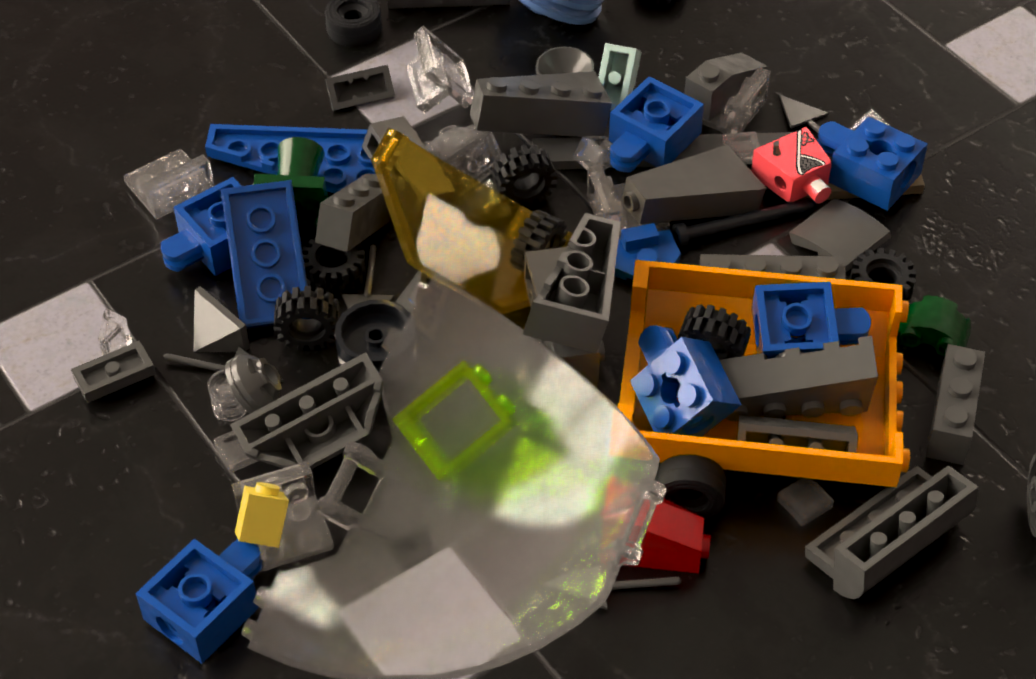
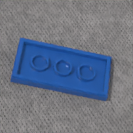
(263, 248)

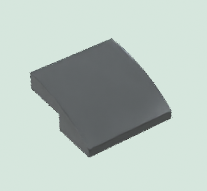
(840, 231)

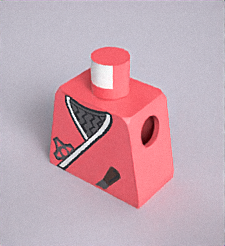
(794, 167)

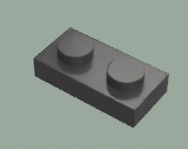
(113, 371)

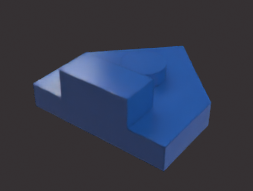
(644, 244)

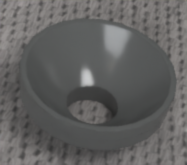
(563, 60)
(253, 381)

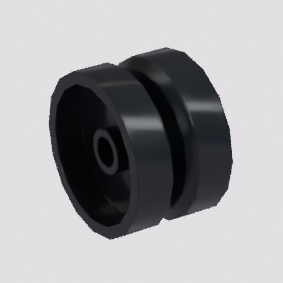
(365, 329)

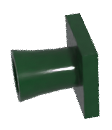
(300, 162)

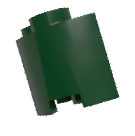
(934, 323)

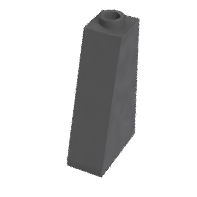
(694, 188)

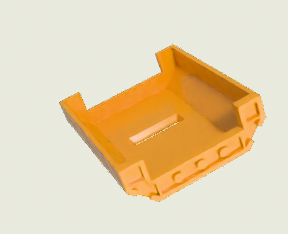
(665, 294)

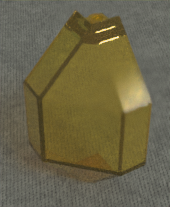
(452, 223)

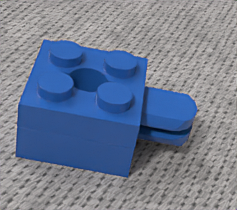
(653, 125)
(872, 160)
(200, 233)
(806, 311)
(684, 371)
(189, 582)

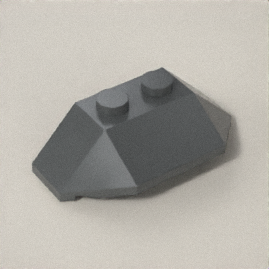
(315, 418)

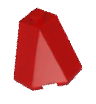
(674, 540)

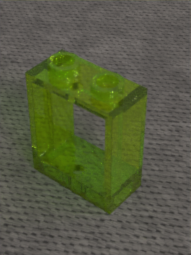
(426, 445)

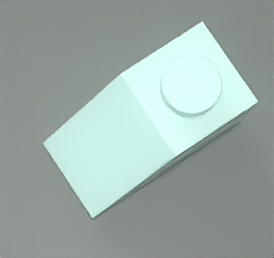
(619, 71)

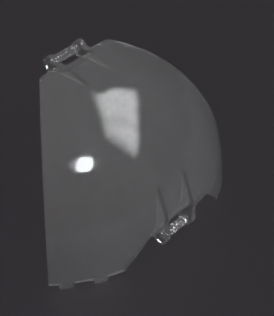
(498, 555)

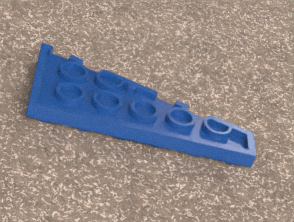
(257, 150)

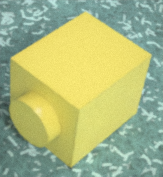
(262, 515)

